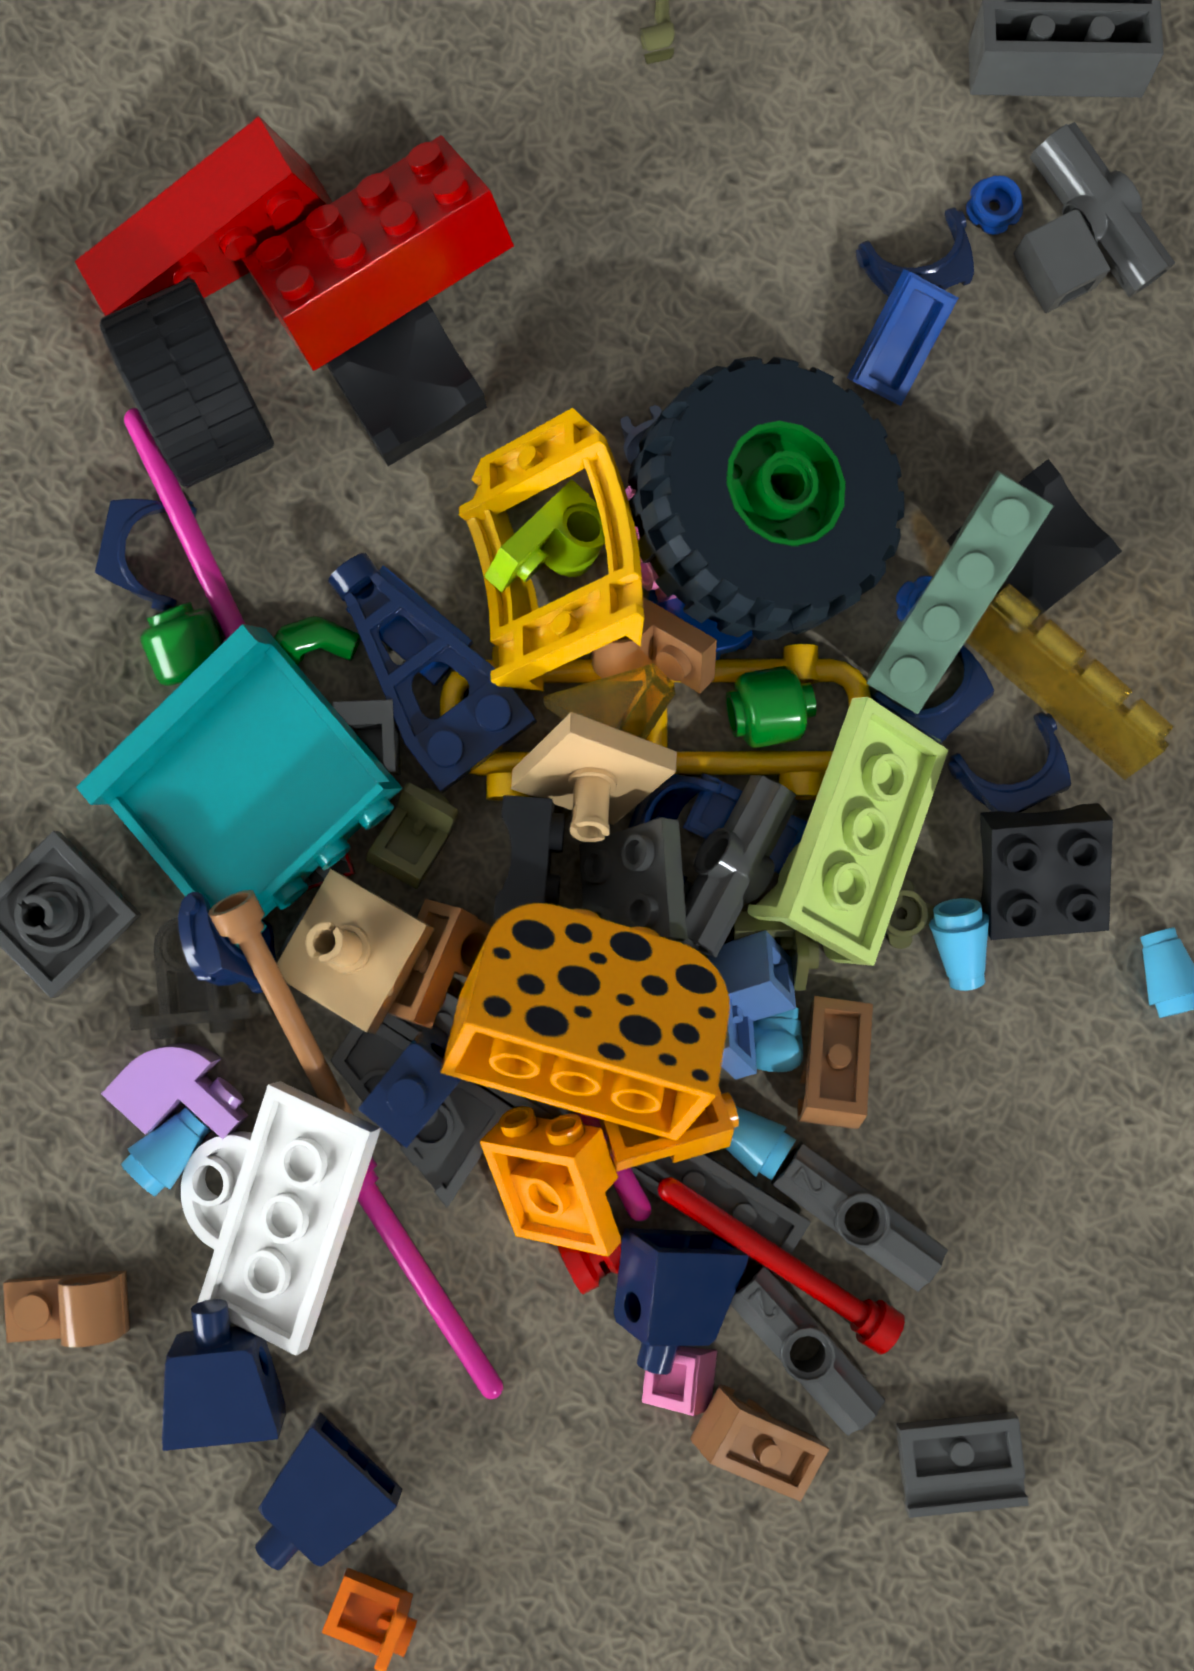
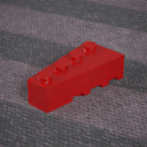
(206, 221)

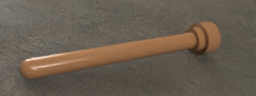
(241, 922)

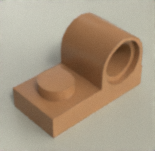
(666, 641)
(449, 951)
(837, 1063)
(72, 1308)
(757, 1446)

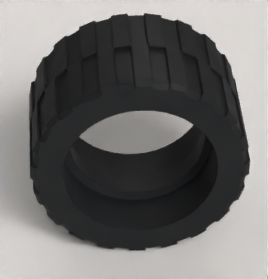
(185, 383)

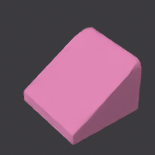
(688, 1385)

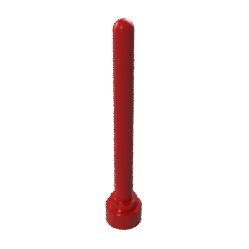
(875, 1323)

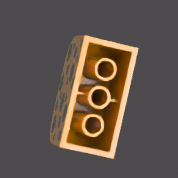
(592, 1019)

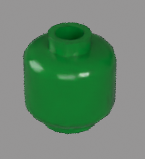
(179, 642)
(770, 707)

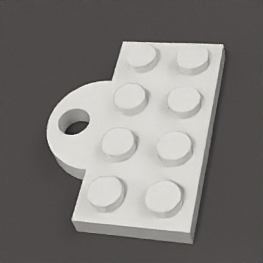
(278, 1211)

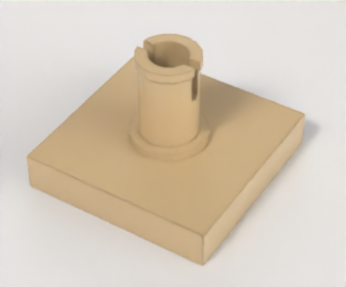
(593, 773)
(353, 951)

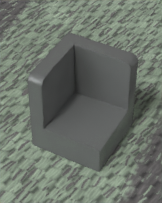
(1061, 260)
(376, 728)

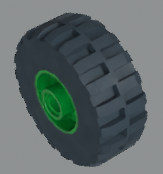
(766, 498)

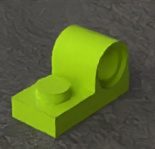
(561, 534)

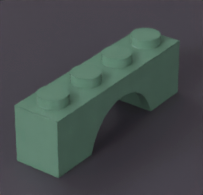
(959, 591)

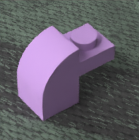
(173, 1075)

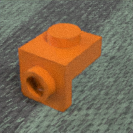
(371, 1617)

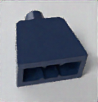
(411, 1088)
(674, 1290)
(219, 1384)
(323, 1498)

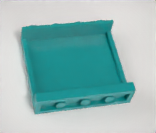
(244, 777)

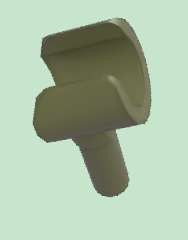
(658, 35)

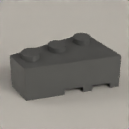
(1065, 47)

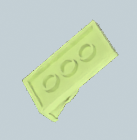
(859, 835)

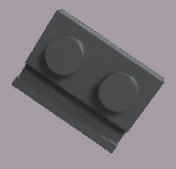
(962, 1464)

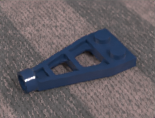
(467, 732)

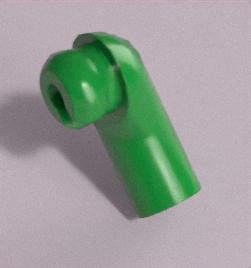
(317, 633)

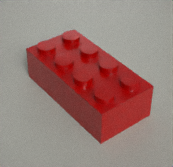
(379, 251)

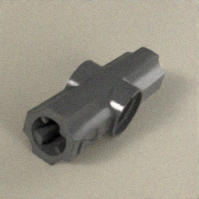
(1107, 205)
(736, 863)
(888, 1236)
(827, 1375)

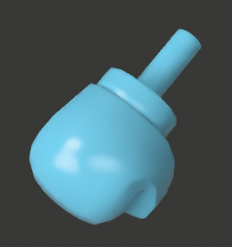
(779, 1042)

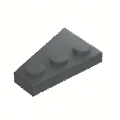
(451, 1138)

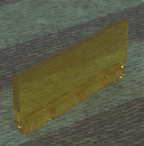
(1080, 699)

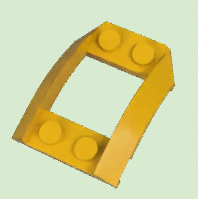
(599, 613)

